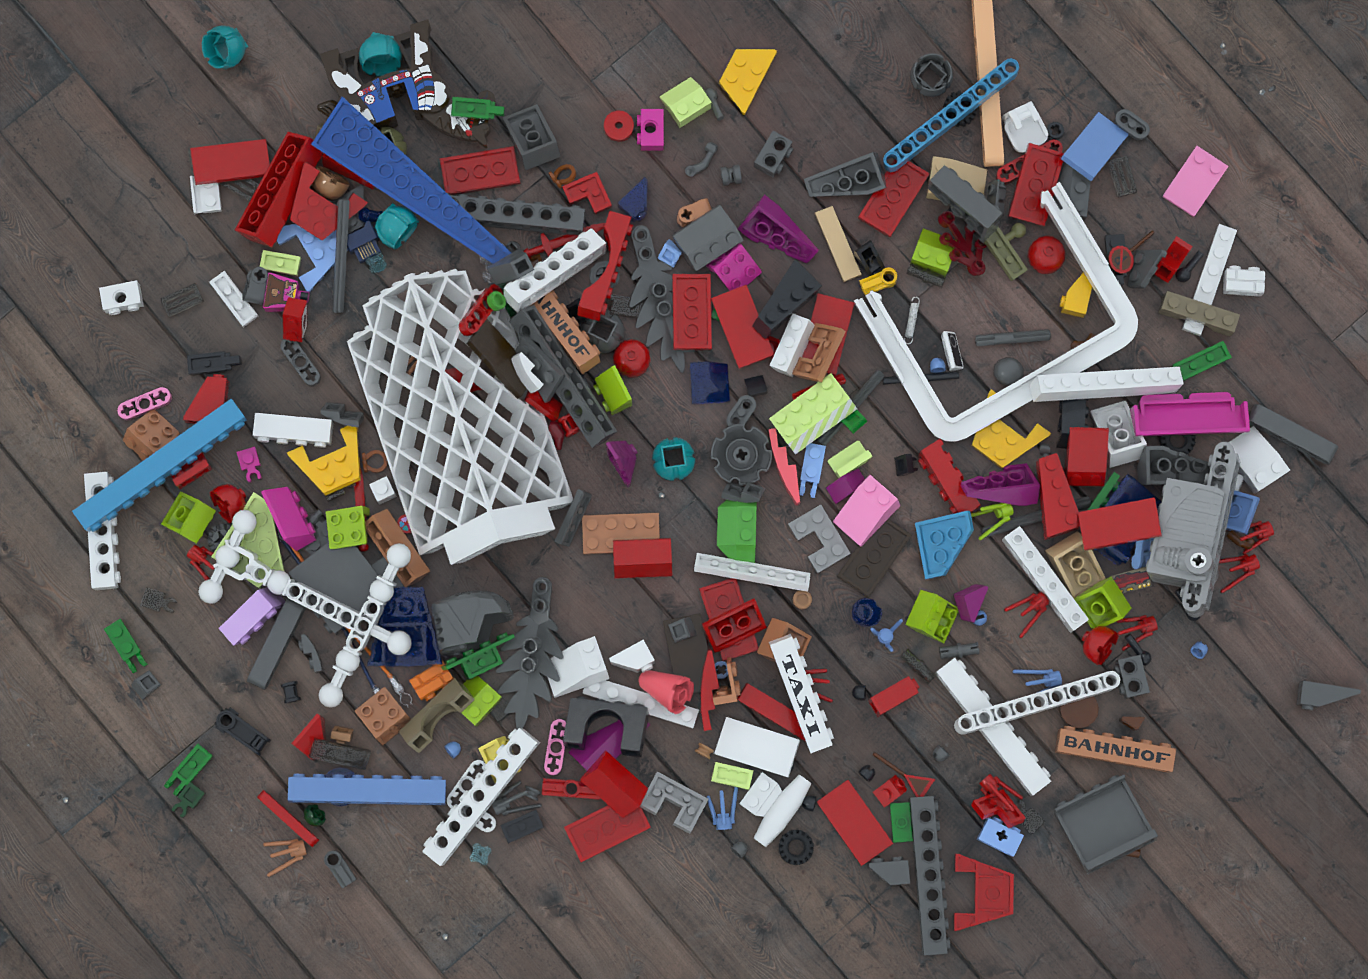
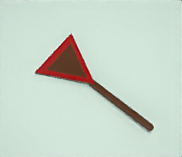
(918, 784)

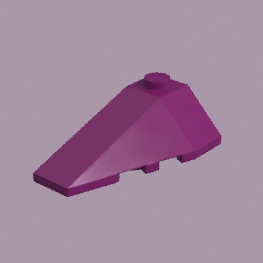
(775, 228)
(623, 459)
(1011, 486)
(606, 739)

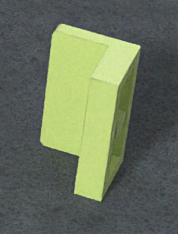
(849, 459)

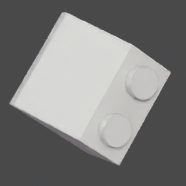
(634, 658)

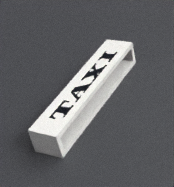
(800, 693)

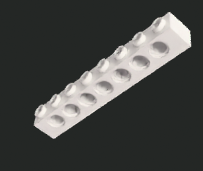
(503, 777)

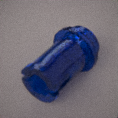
(369, 215)

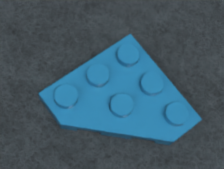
(942, 541)

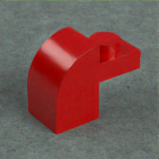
(1175, 255)

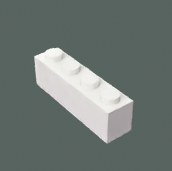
(293, 429)

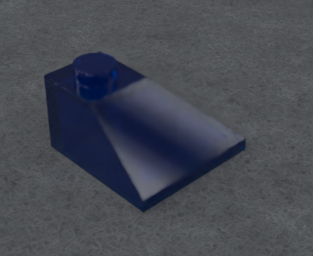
(709, 382)

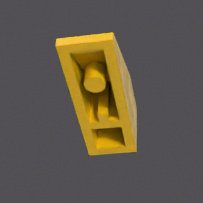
(1077, 298)

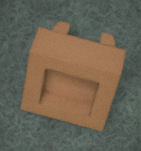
(342, 734)

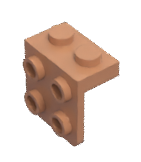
(149, 434)

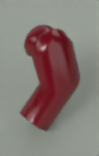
(557, 433)

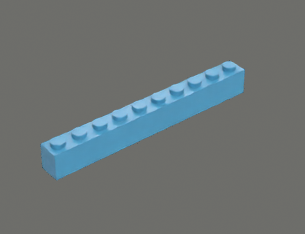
(159, 466)

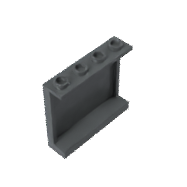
(340, 575)
(1104, 824)

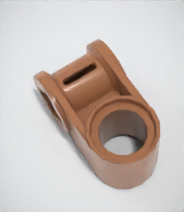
(693, 211)

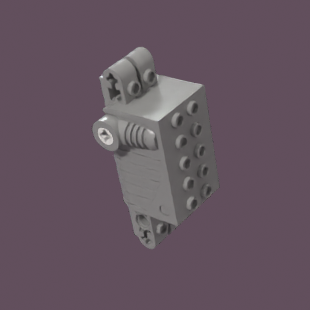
(1194, 530)

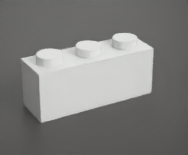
(792, 345)

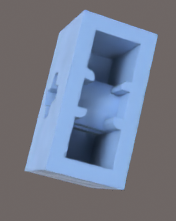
(1008, 845)

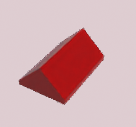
(642, 558)
(734, 625)
(615, 784)

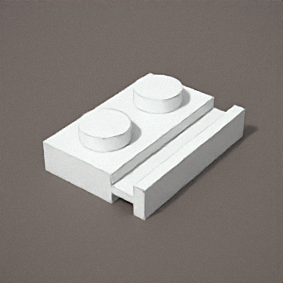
(205, 197)

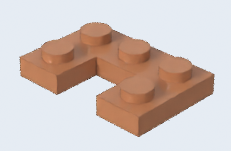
(829, 340)

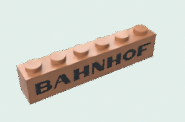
(567, 332)
(1115, 750)

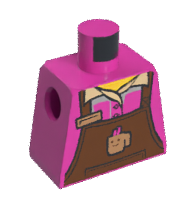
(278, 291)

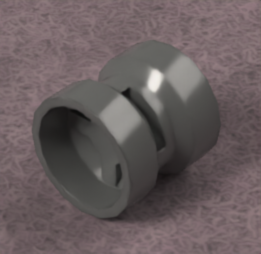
(727, 177)

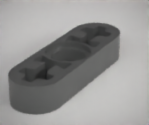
(304, 376)

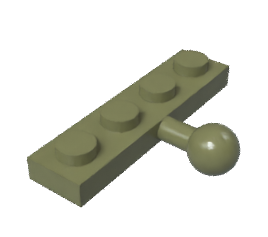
(1004, 252)

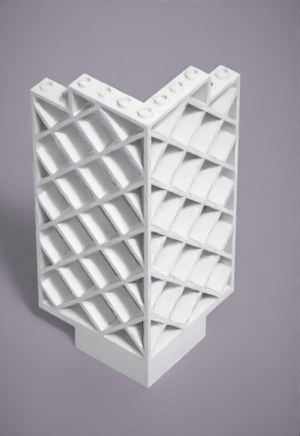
(495, 526)

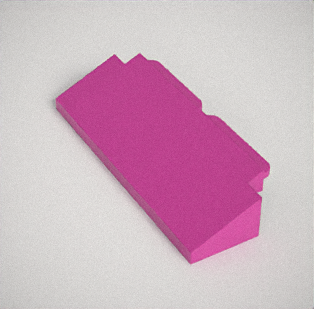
(1196, 415)

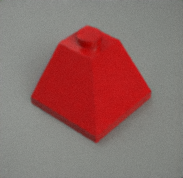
(313, 730)

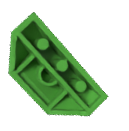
(737, 530)

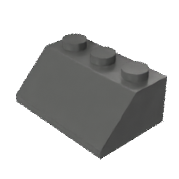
(1076, 187)
(707, 238)

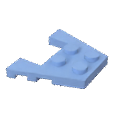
(320, 252)

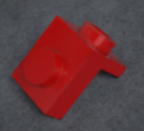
(890, 790)

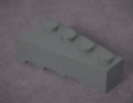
(966, 202)

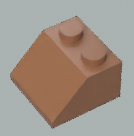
(777, 630)

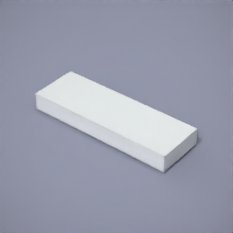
(233, 299)

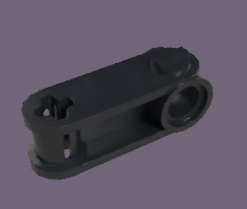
(242, 731)

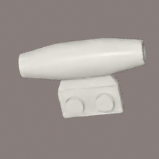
(773, 804)

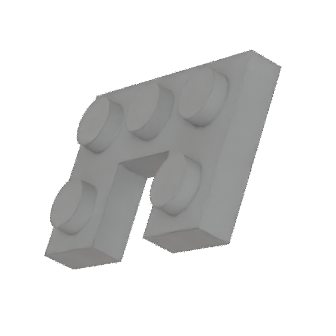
(833, 545)
(676, 793)

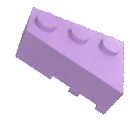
(251, 616)

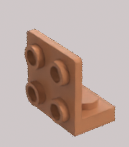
(725, 694)
(383, 716)

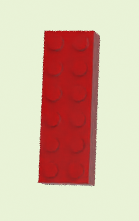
(276, 192)

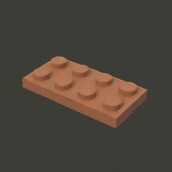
(602, 529)

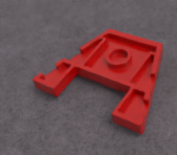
(314, 211)
(992, 893)

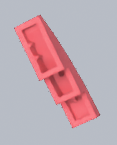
(786, 472)

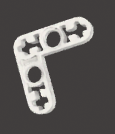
(486, 816)

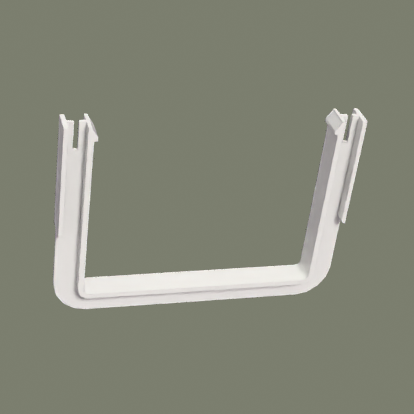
(1019, 393)

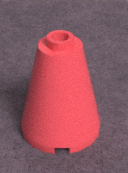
(667, 689)

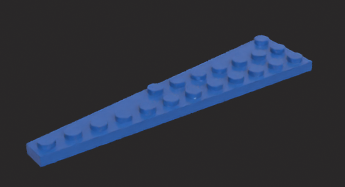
(372, 156)

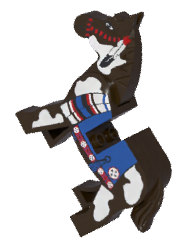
(426, 89)

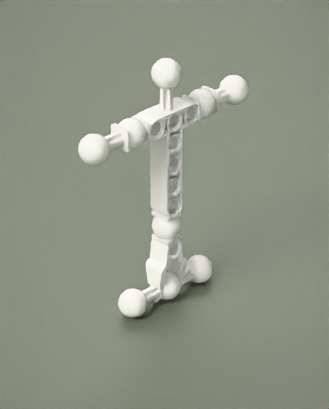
(280, 583)

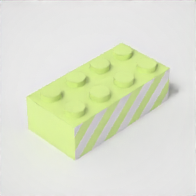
(813, 413)

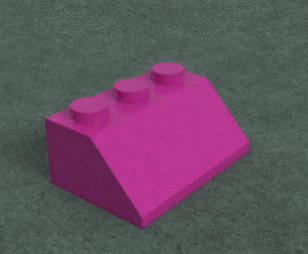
(289, 517)

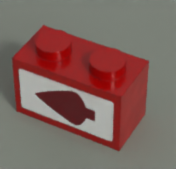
(294, 319)

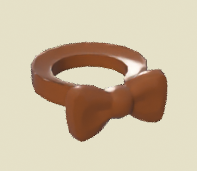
(559, 183)
(365, 457)

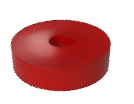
(618, 134)

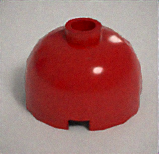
(1046, 254)
(631, 358)
(229, 500)
(1098, 644)

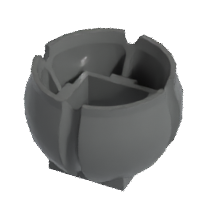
(937, 65)
(614, 338)

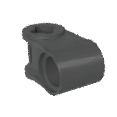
(255, 289)

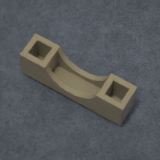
(1215, 318)
(420, 728)

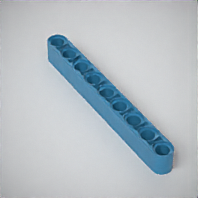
(955, 107)

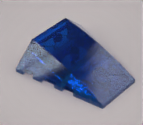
(407, 613)

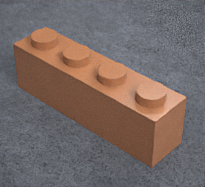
(387, 532)

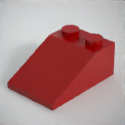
(1086, 456)

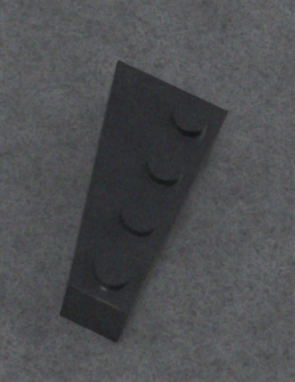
(790, 295)
(1072, 415)

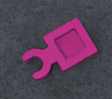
(249, 461)

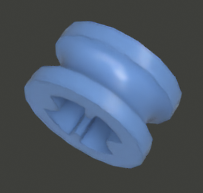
(721, 663)

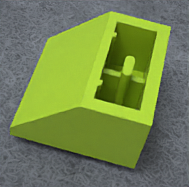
(932, 616)

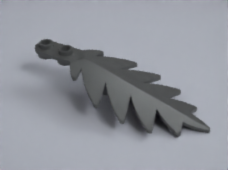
(654, 286)
(531, 659)

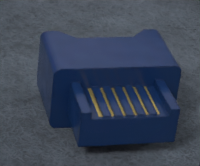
(363, 242)

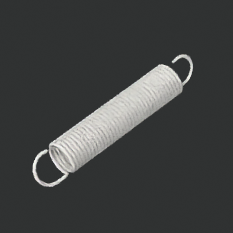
(911, 320)

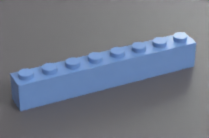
(366, 790)

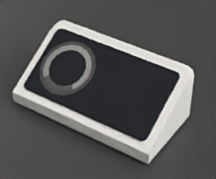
(952, 351)

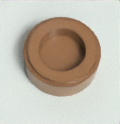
(802, 599)

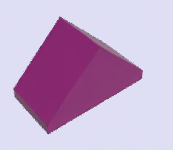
(845, 486)
(970, 601)

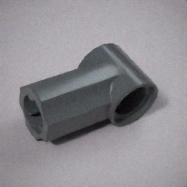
(341, 870)

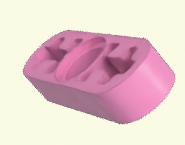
(155, 393)
(549, 760)

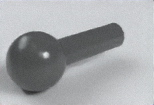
(712, 95)

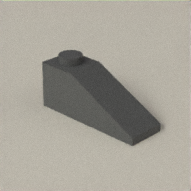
(1317, 694)

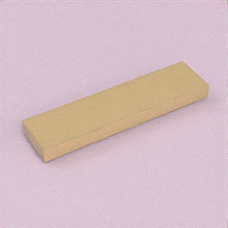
(838, 244)

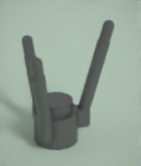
(502, 803)

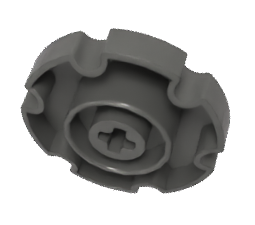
(751, 442)

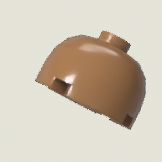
(329, 185)

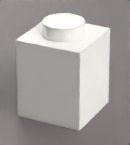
(382, 490)

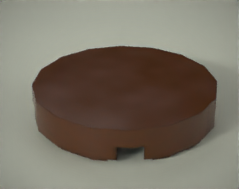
(1080, 713)

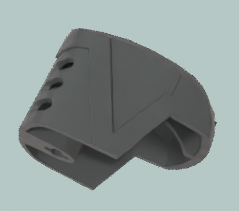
(468, 619)

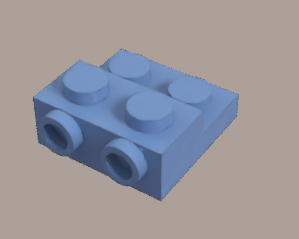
(1242, 512)

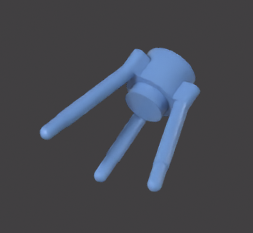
(885, 635)
(1051, 678)
(723, 821)

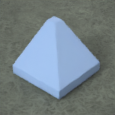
(670, 253)

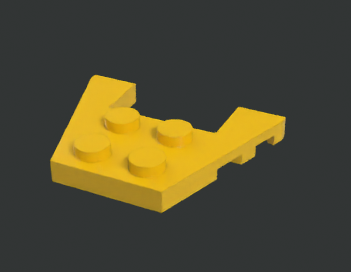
(1004, 444)
(334, 469)

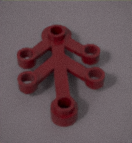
(973, 262)

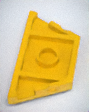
(746, 74)

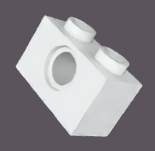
(110, 296)

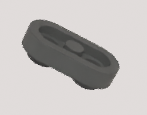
(1133, 123)
(741, 413)

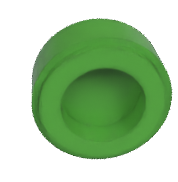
(496, 301)

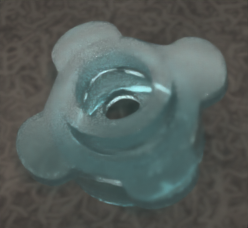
(380, 266)
(475, 854)

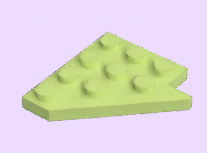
(261, 540)

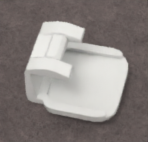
(1024, 126)

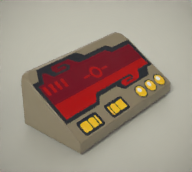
(1132, 580)

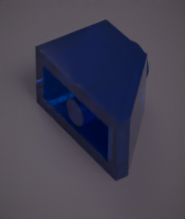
(635, 201)

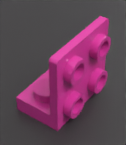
(735, 267)

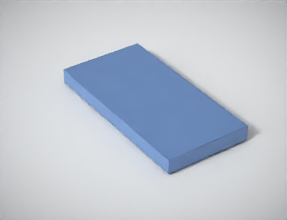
(1094, 146)

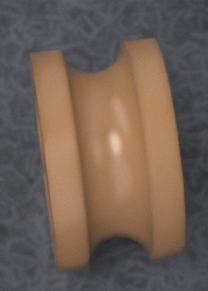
(704, 751)

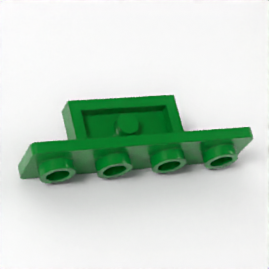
(479, 660)

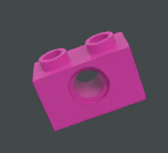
(655, 140)

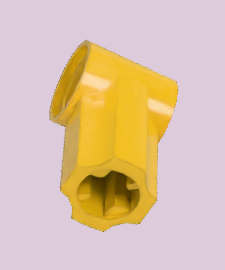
(876, 282)

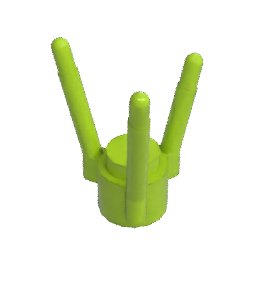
(1001, 510)

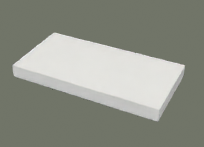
(757, 747)

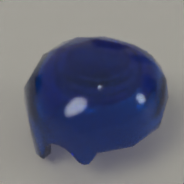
(866, 612)

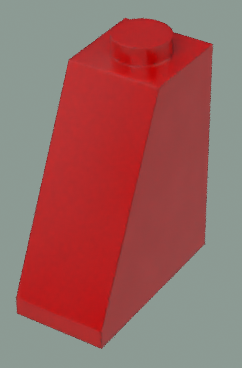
(209, 398)
(894, 696)

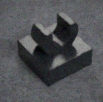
(904, 464)

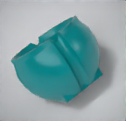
(223, 47)
(380, 55)
(396, 225)
(677, 471)

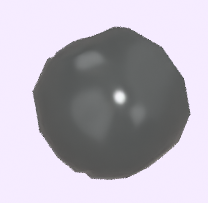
(1008, 371)

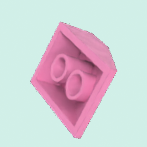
(1195, 181)
(866, 510)

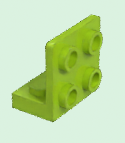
(347, 527)

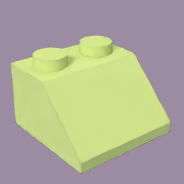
(686, 102)

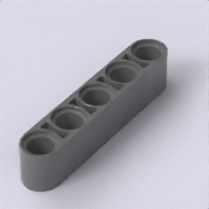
(1292, 434)
(276, 644)

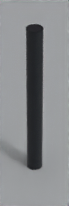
(930, 377)

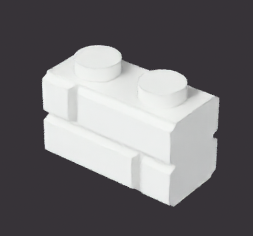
(1244, 282)

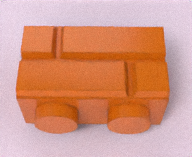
(431, 681)

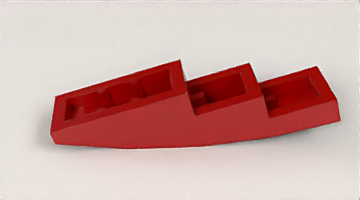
(708, 683)
(771, 709)

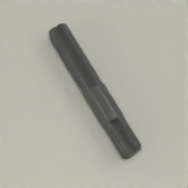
(1012, 337)

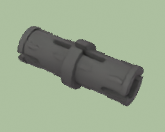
(959, 650)

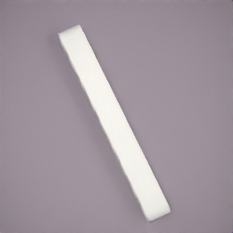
(1046, 702)

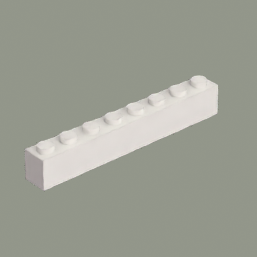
(1106, 384)
(1000, 736)

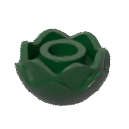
(314, 815)

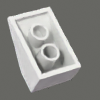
(1122, 442)
(1258, 460)
(579, 667)

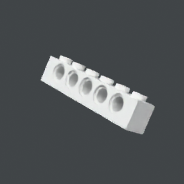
(565, 269)
(1045, 579)
(110, 580)

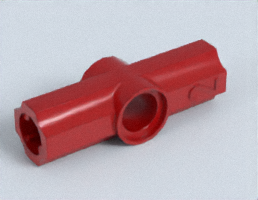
(558, 787)

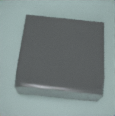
(682, 629)
(145, 684)

